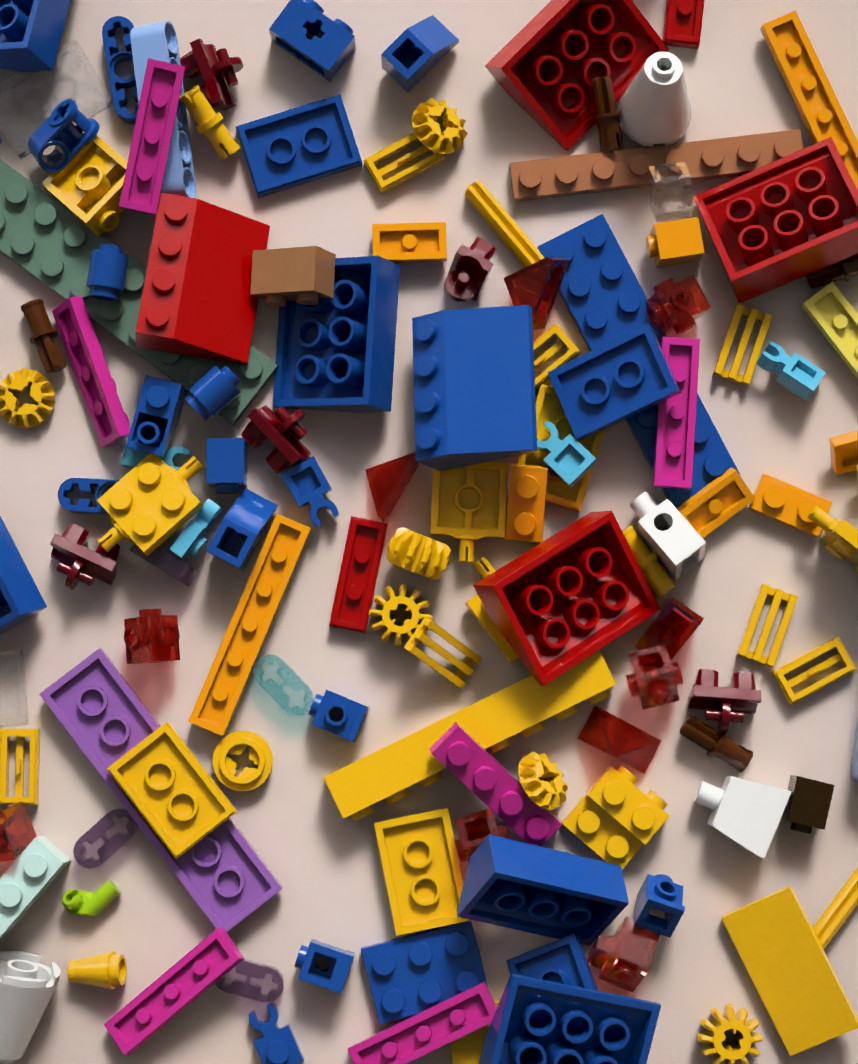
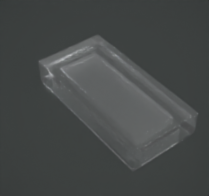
(13, 690)

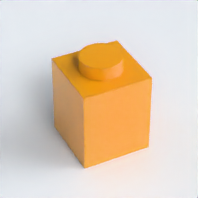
(675, 242)

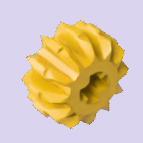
(418, 553)
(392, 606)
(716, 1035)

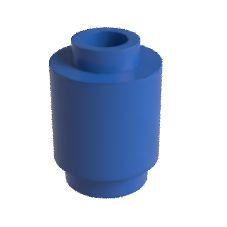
(107, 272)
(214, 392)

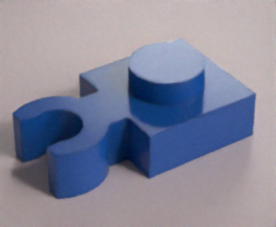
(308, 486)
(277, 1043)

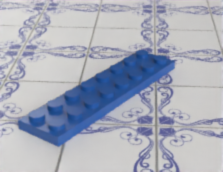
(610, 303)

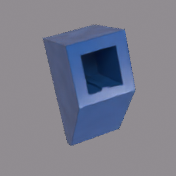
(417, 51)
(156, 416)
(242, 529)

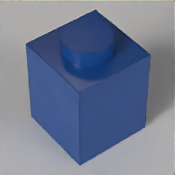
(226, 464)

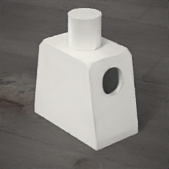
(678, 546)
(744, 811)

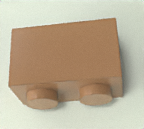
(293, 275)

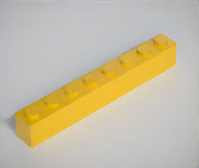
(487, 721)

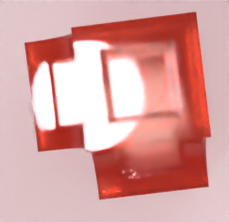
(625, 955)

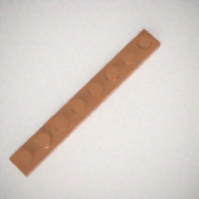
(630, 166)

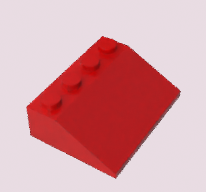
(560, 53)
(783, 220)
(200, 281)
(568, 596)

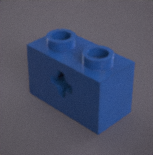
(321, 55)

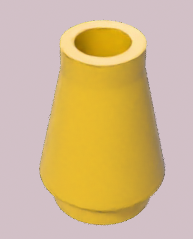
(101, 970)

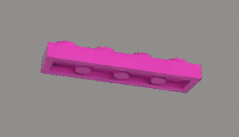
(151, 137)
(91, 371)
(677, 417)
(494, 785)
(174, 991)
(428, 1029)

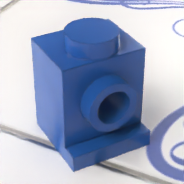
(351, 722)
(661, 894)
(331, 978)

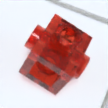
(676, 305)
(151, 637)
(653, 677)
(474, 830)

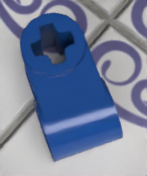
(62, 133)

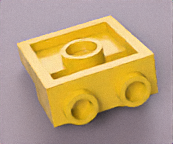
(91, 186)
(616, 816)

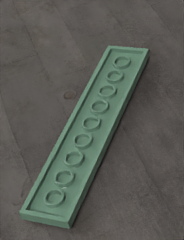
(57, 251)

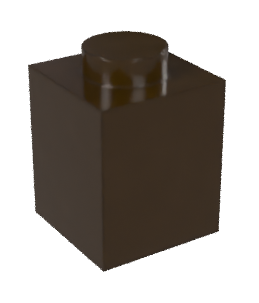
(807, 804)

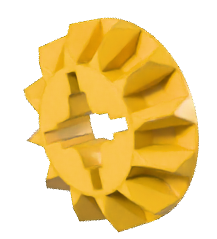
(429, 131)
(41, 391)
(236, 744)
(547, 793)

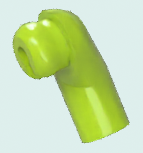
(90, 903)

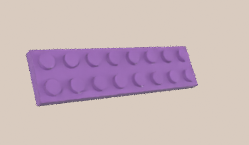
(109, 721)

